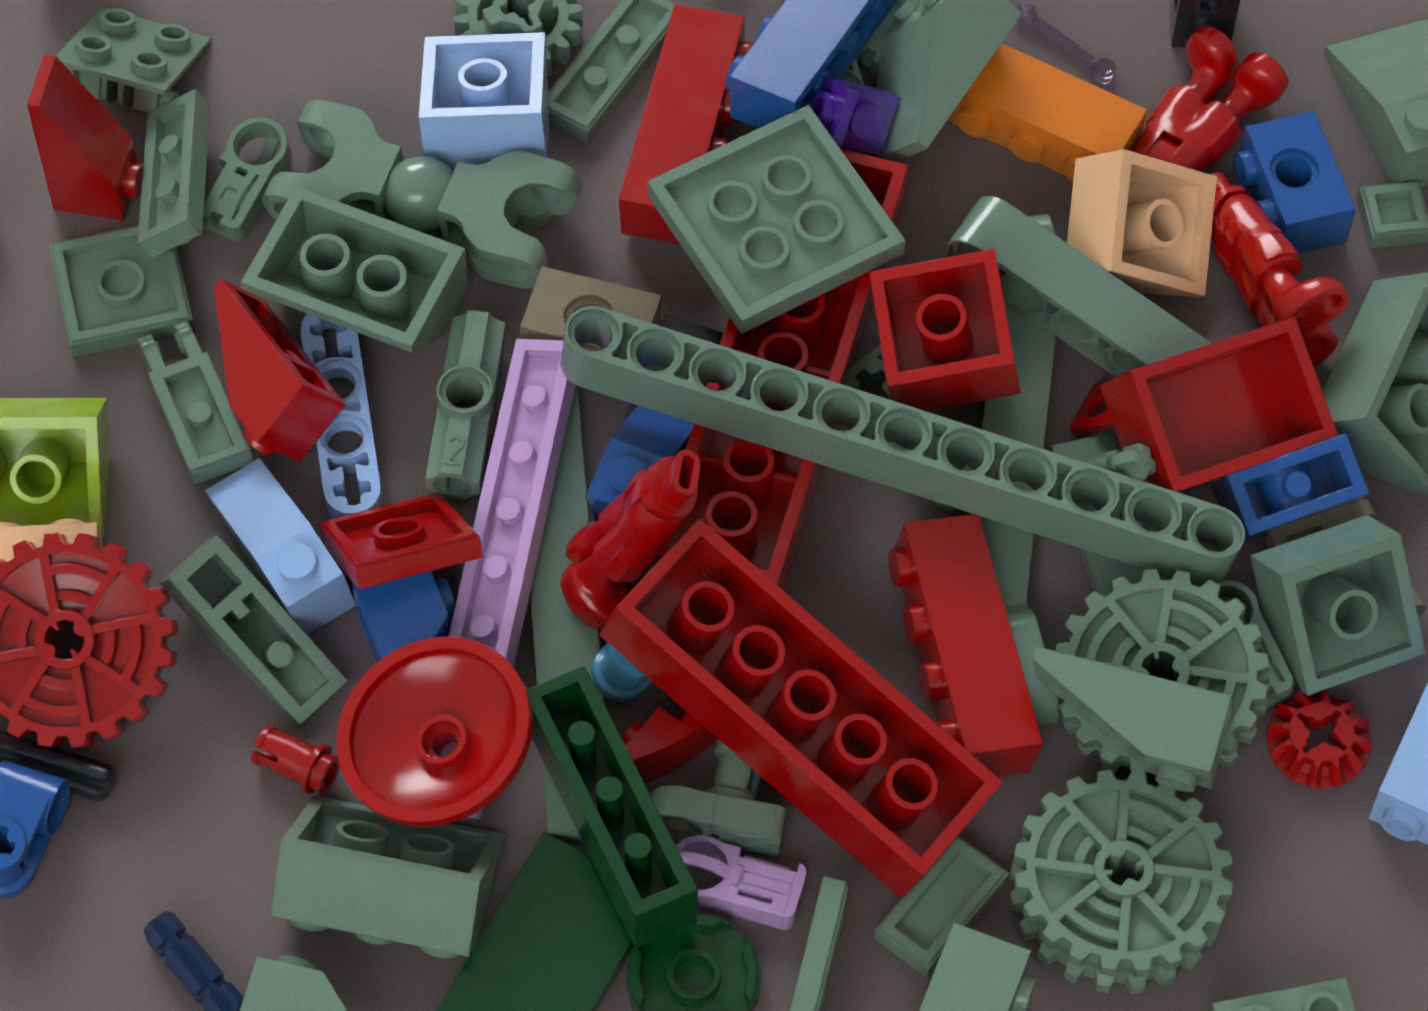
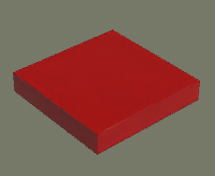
(400, 540)

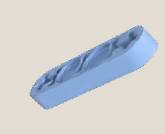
(353, 417)

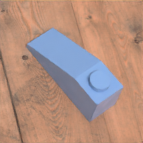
(282, 546)

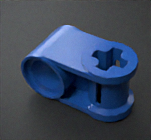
(29, 816)

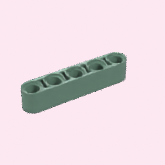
(1071, 292)

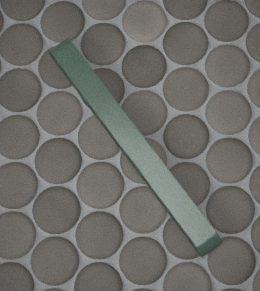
(930, 437)

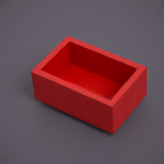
(1222, 406)

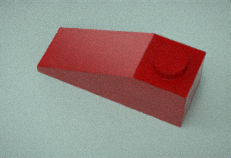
(81, 146)
(270, 377)

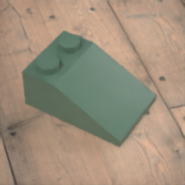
(932, 62)
(1388, 93)

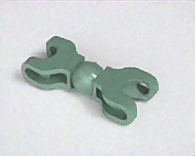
(470, 206)

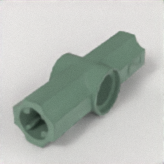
(463, 434)

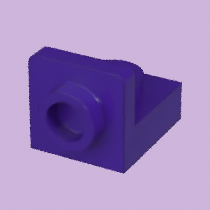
(855, 113)

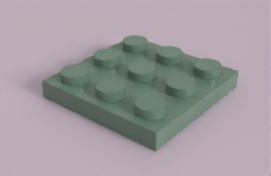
(775, 218)

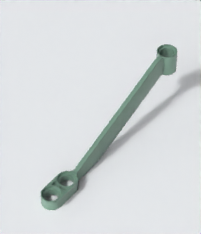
(1023, 419)

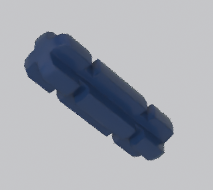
(191, 964)

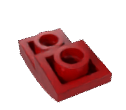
(665, 743)

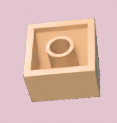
(1144, 221)

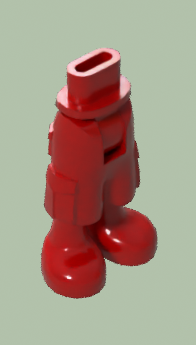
(1196, 133)
(1266, 268)
(628, 536)

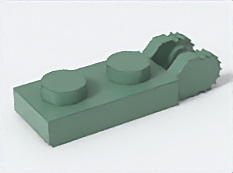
(195, 408)

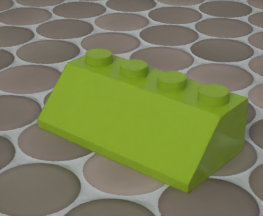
(54, 460)

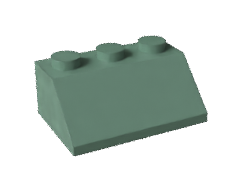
(359, 271)
(1382, 384)
(386, 878)

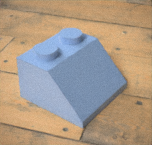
(484, 97)

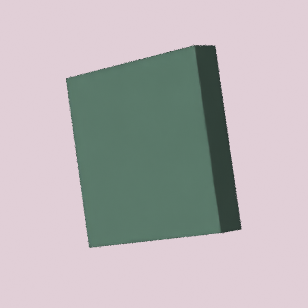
(117, 291)

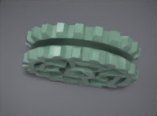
(1173, 630)
(1109, 930)

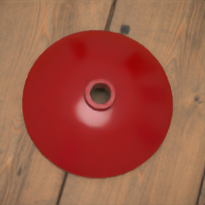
(415, 707)

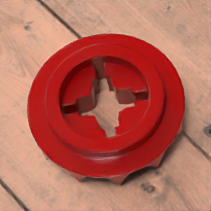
(1325, 765)

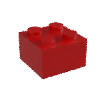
(945, 331)

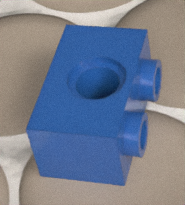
(1296, 153)
(1293, 486)

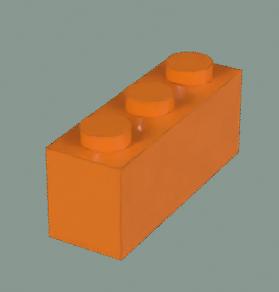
(1045, 112)

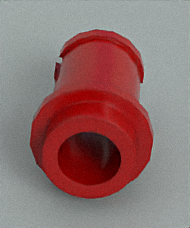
(295, 759)

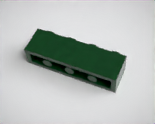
(612, 808)

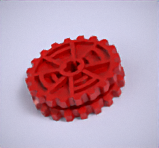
(121, 646)

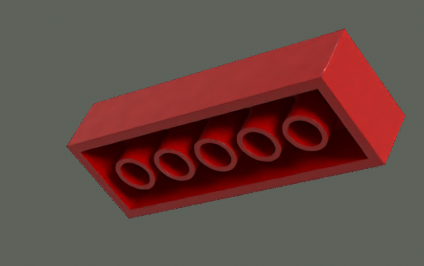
(800, 708)

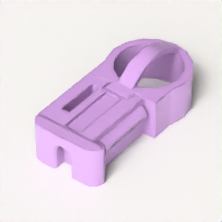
(749, 887)

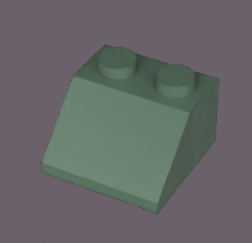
(1340, 602)

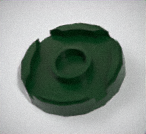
(695, 970)

